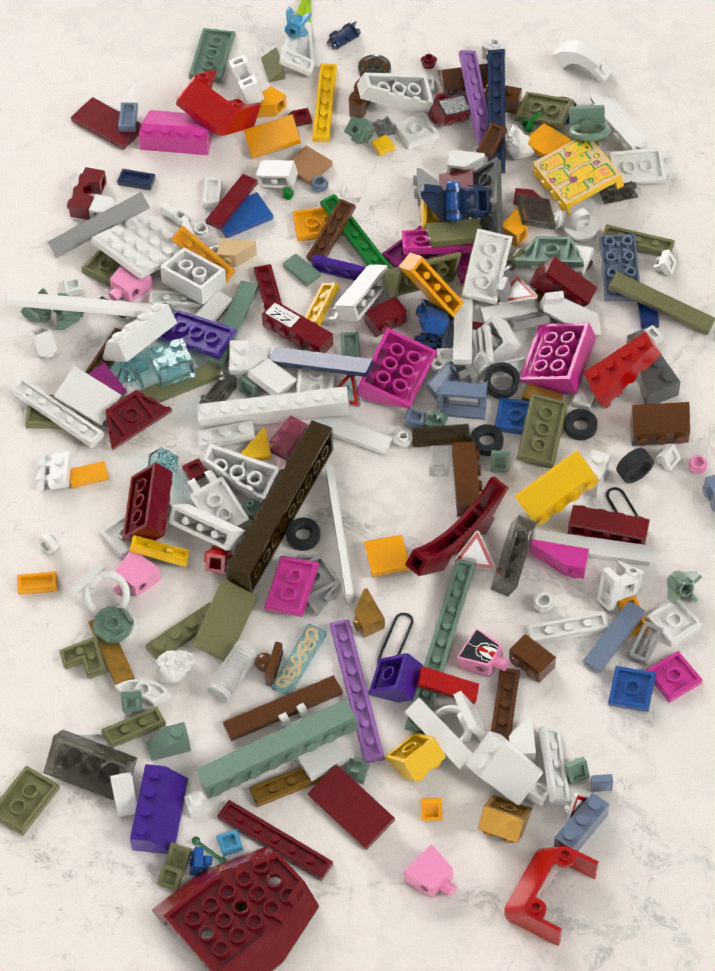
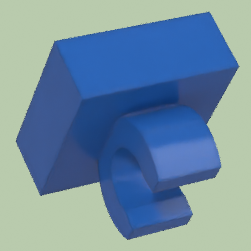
(198, 861)

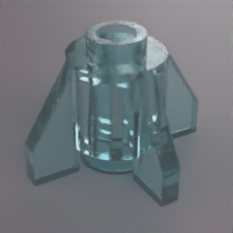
(132, 371)

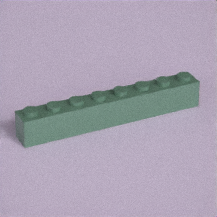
(277, 748)

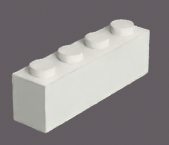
(361, 293)
(206, 526)

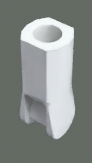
(175, 214)

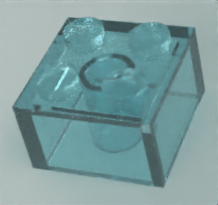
(171, 362)

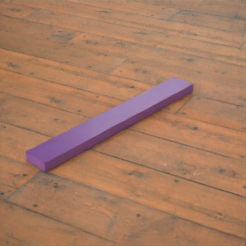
(357, 691)

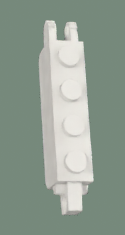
(623, 129)

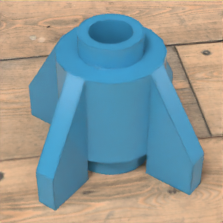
(295, 24)

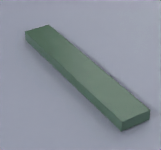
(236, 315)

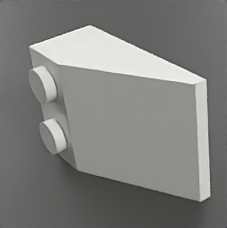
(504, 767)

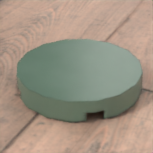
(112, 625)

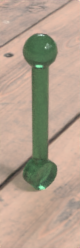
(196, 841)

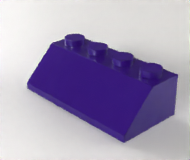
(158, 809)

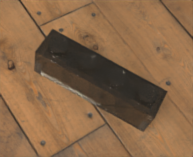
(513, 555)

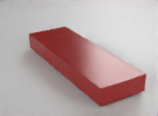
(447, 684)

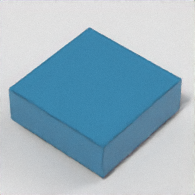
(229, 843)

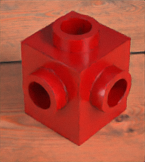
(216, 559)

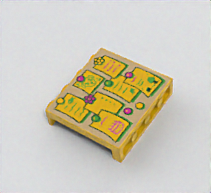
(575, 173)

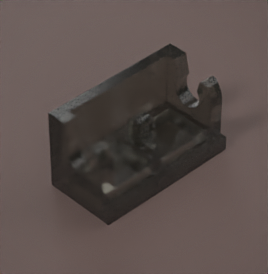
(221, 389)

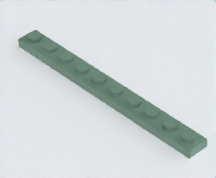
(445, 630)

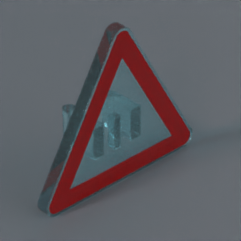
(351, 383)

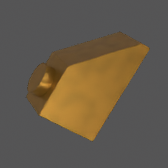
(368, 615)

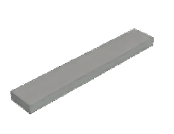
(98, 224)

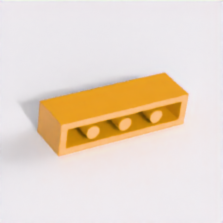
(431, 284)

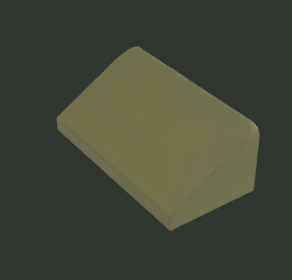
(272, 67)

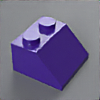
(396, 678)

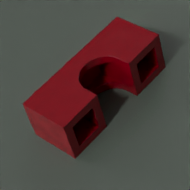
(89, 182)

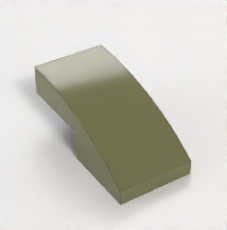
(175, 866)

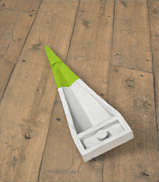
(298, 52)

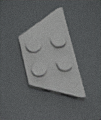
(325, 583)

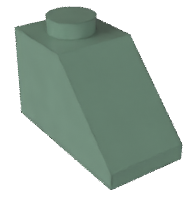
(169, 742)

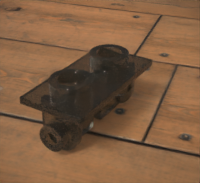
(612, 194)

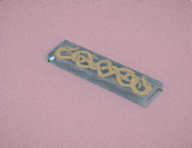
(299, 659)

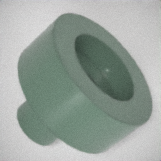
(251, 507)

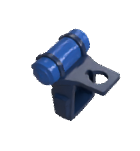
(465, 201)

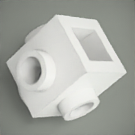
(493, 43)

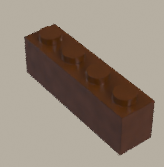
(466, 475)

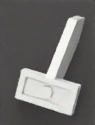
(568, 312)

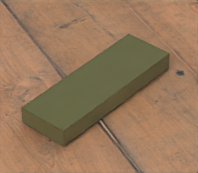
(133, 727)

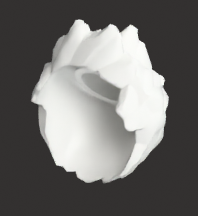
(518, 143)
(173, 666)

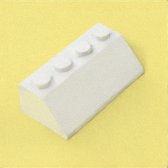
(139, 333)

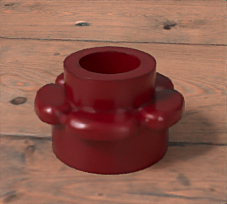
(428, 61)

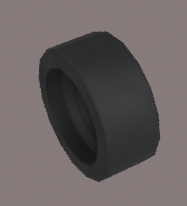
(502, 367)
(635, 465)

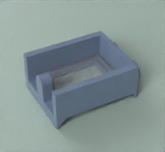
(462, 399)

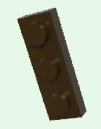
(440, 435)

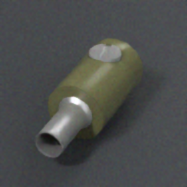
(510, 265)

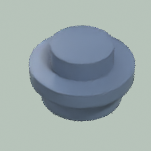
(319, 184)

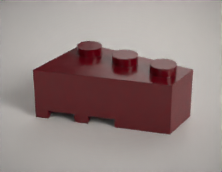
(557, 276)

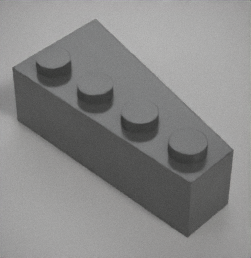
(658, 380)

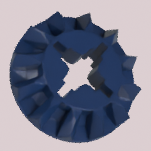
(434, 341)

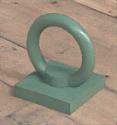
(588, 120)

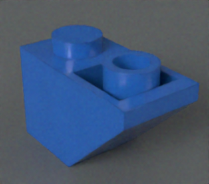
(432, 318)

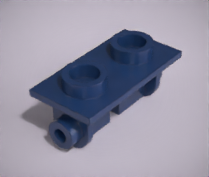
(348, 31)

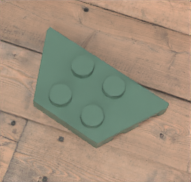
(545, 247)

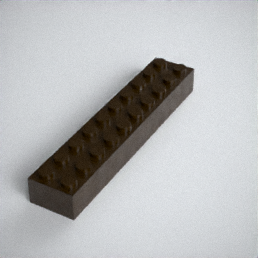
(280, 507)

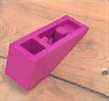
(565, 559)

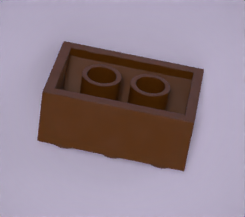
(452, 78)
(660, 423)

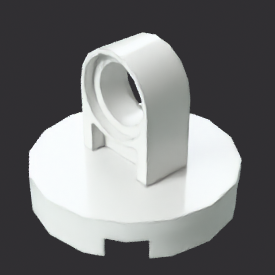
(581, 226)

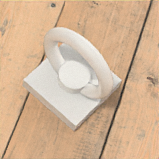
(93, 578)
(467, 716)

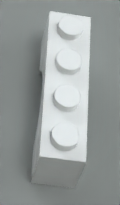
(246, 80)

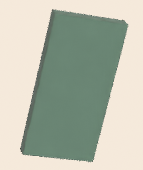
(213, 52)

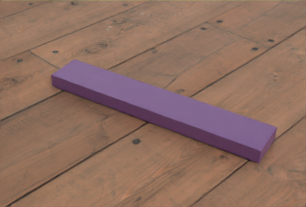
(474, 92)

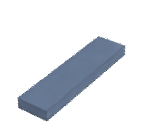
(614, 637)

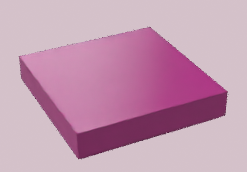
(675, 676)

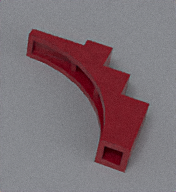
(479, 517)

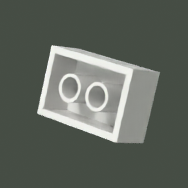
(193, 275)

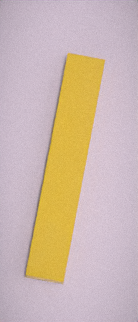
(324, 103)

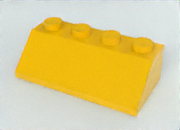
(557, 488)

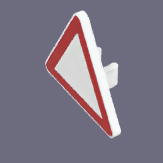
(519, 292)
(476, 551)
(576, 801)

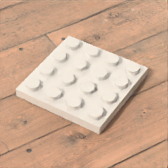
(138, 245)

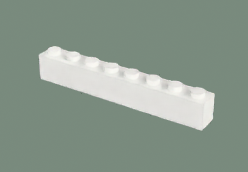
(275, 408)

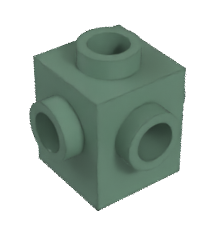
(359, 130)

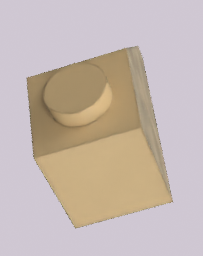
(236, 251)

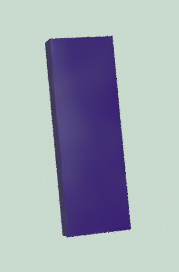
(337, 267)

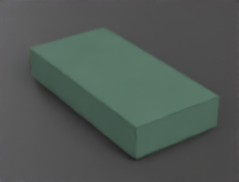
(301, 269)
(350, 344)

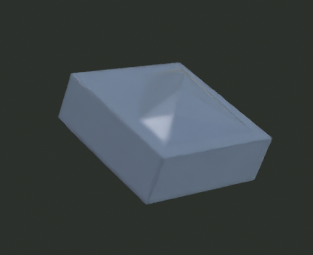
(414, 418)
(601, 782)

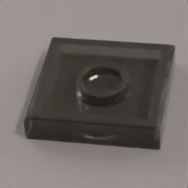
(535, 211)

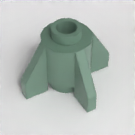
(37, 314)
(67, 317)
(681, 585)

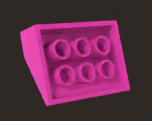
(174, 133)
(559, 356)
(396, 371)

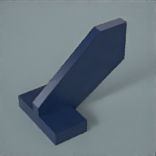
(435, 199)

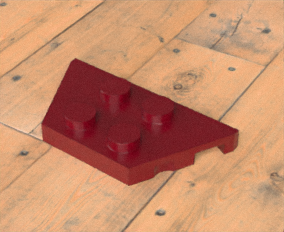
(132, 416)

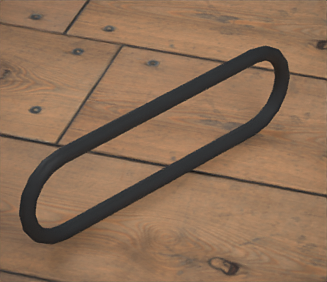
(626, 498)
(390, 631)

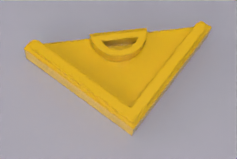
(259, 447)

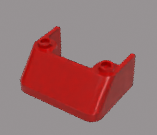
(212, 109)
(523, 905)

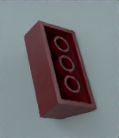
(148, 503)

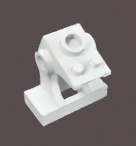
(623, 584)

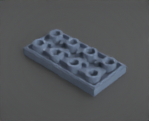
(618, 255)

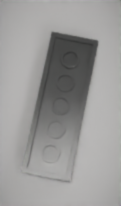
(490, 177)

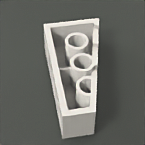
(397, 90)
(241, 472)

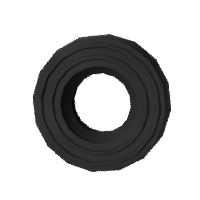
(490, 430)
(580, 434)
(303, 544)

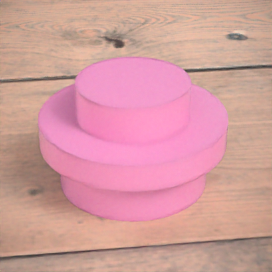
(697, 464)

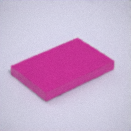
(291, 586)

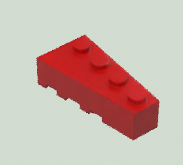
(621, 368)

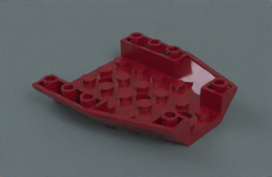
(247, 939)

